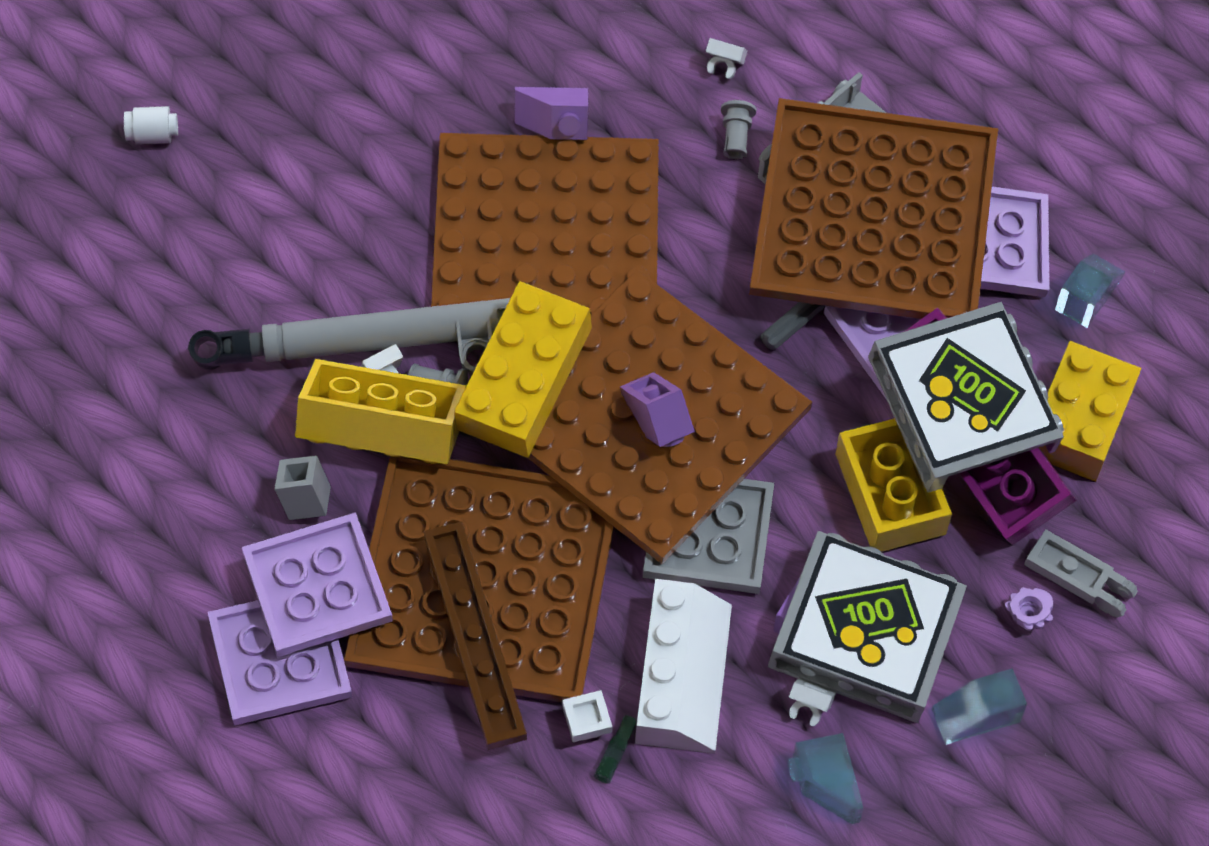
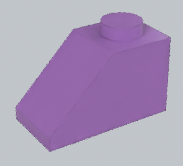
(553, 111)
(658, 409)

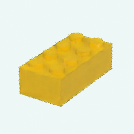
(523, 369)
(378, 411)

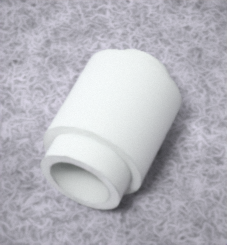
(150, 125)

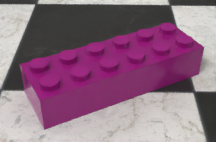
(1016, 490)

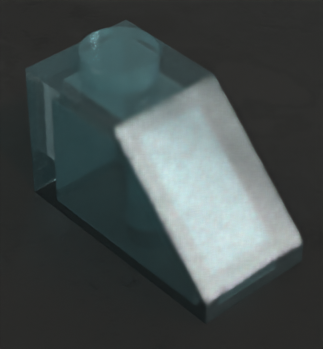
(1088, 289)
(980, 707)
(827, 775)

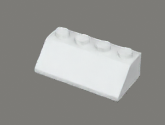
(683, 668)

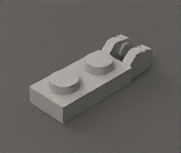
(1080, 573)

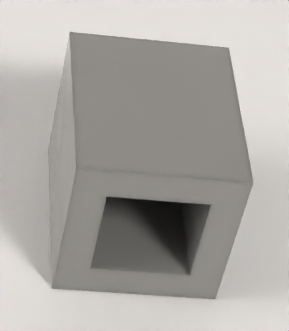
(302, 487)

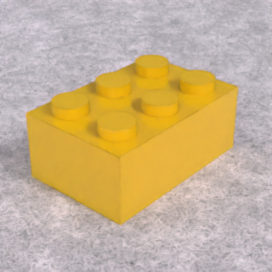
(1090, 400)
(889, 488)

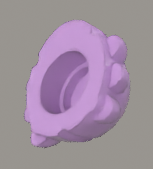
(1030, 602)

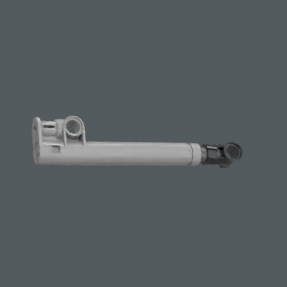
(464, 322)

